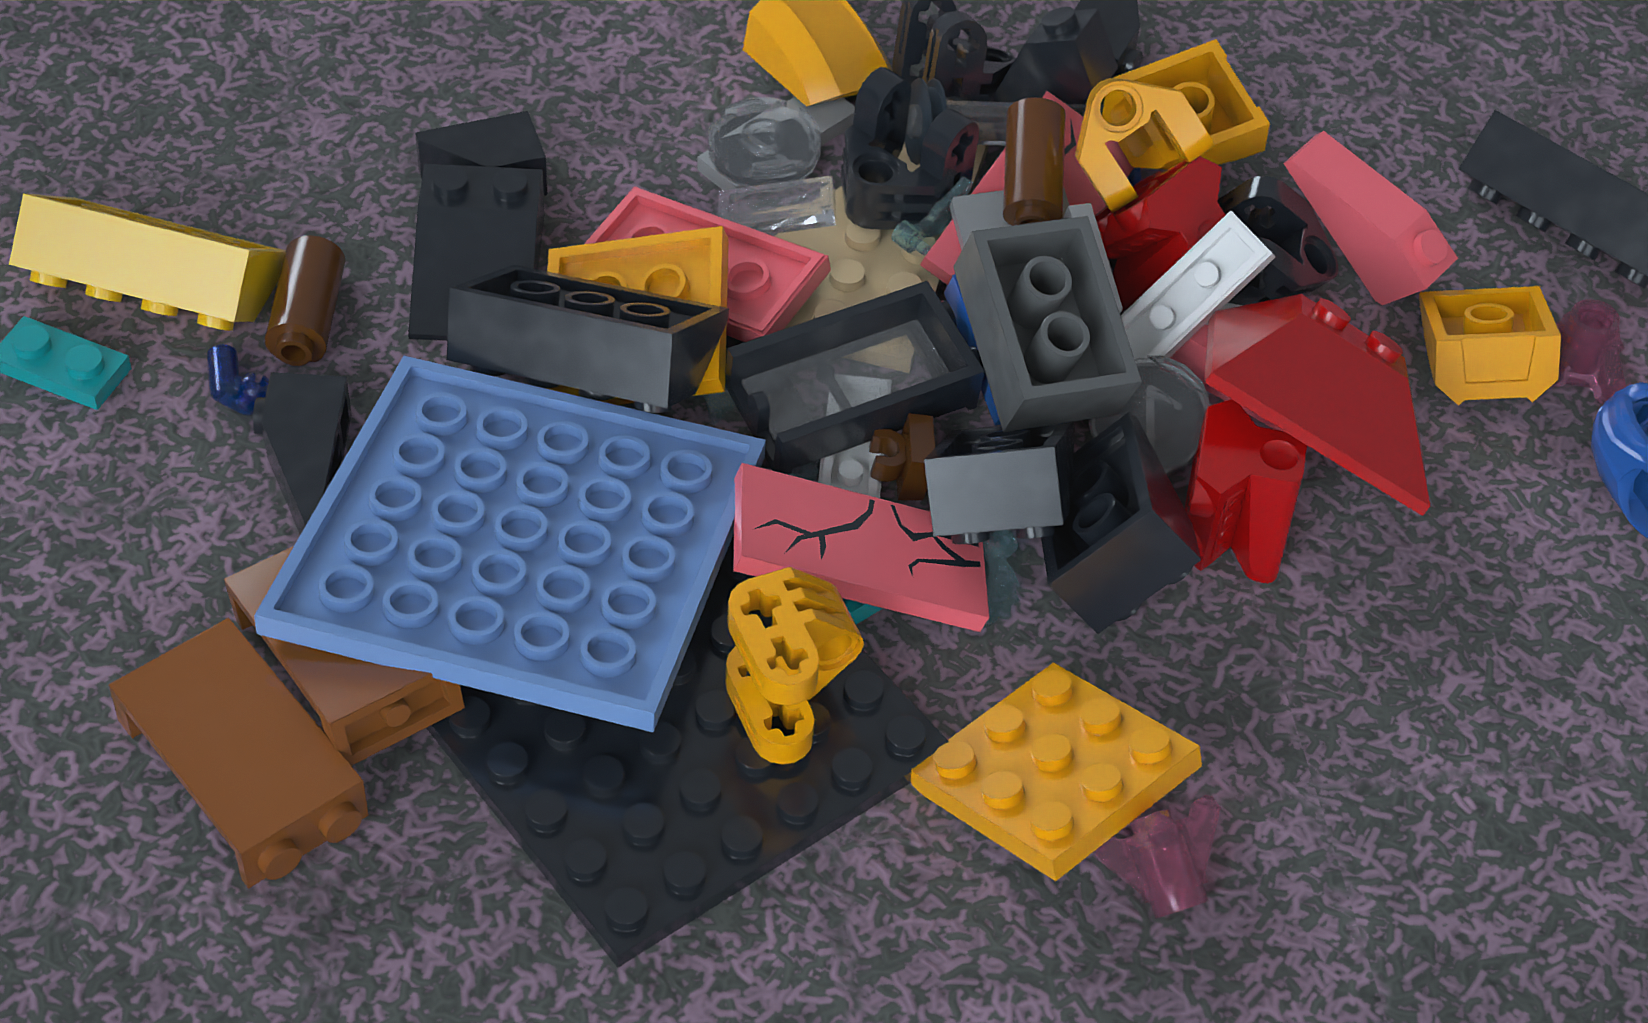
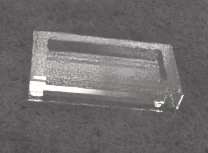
(781, 205)

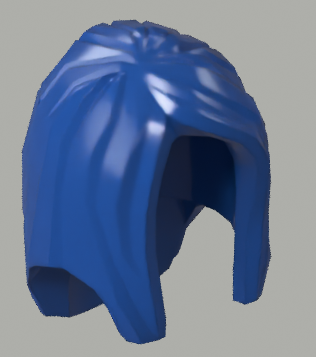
(1621, 451)

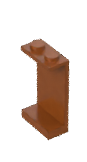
(358, 701)
(243, 750)

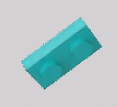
(62, 362)

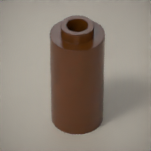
(1034, 161)
(305, 300)

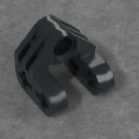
(964, 67)
(874, 181)
(1290, 232)

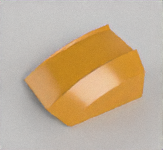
(813, 47)
(1215, 96)
(1490, 342)

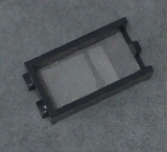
(852, 374)

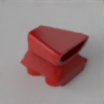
(1160, 224)
(1243, 490)

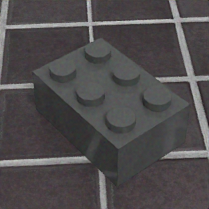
(1046, 323)

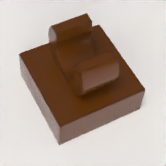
(905, 455)

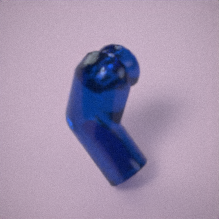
(228, 386)

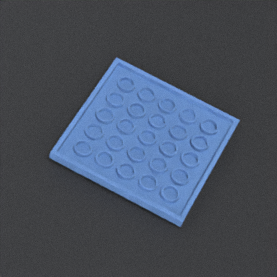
(516, 543)

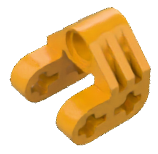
(1171, 112)
(786, 662)

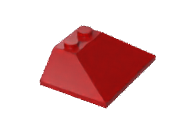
(1323, 386)

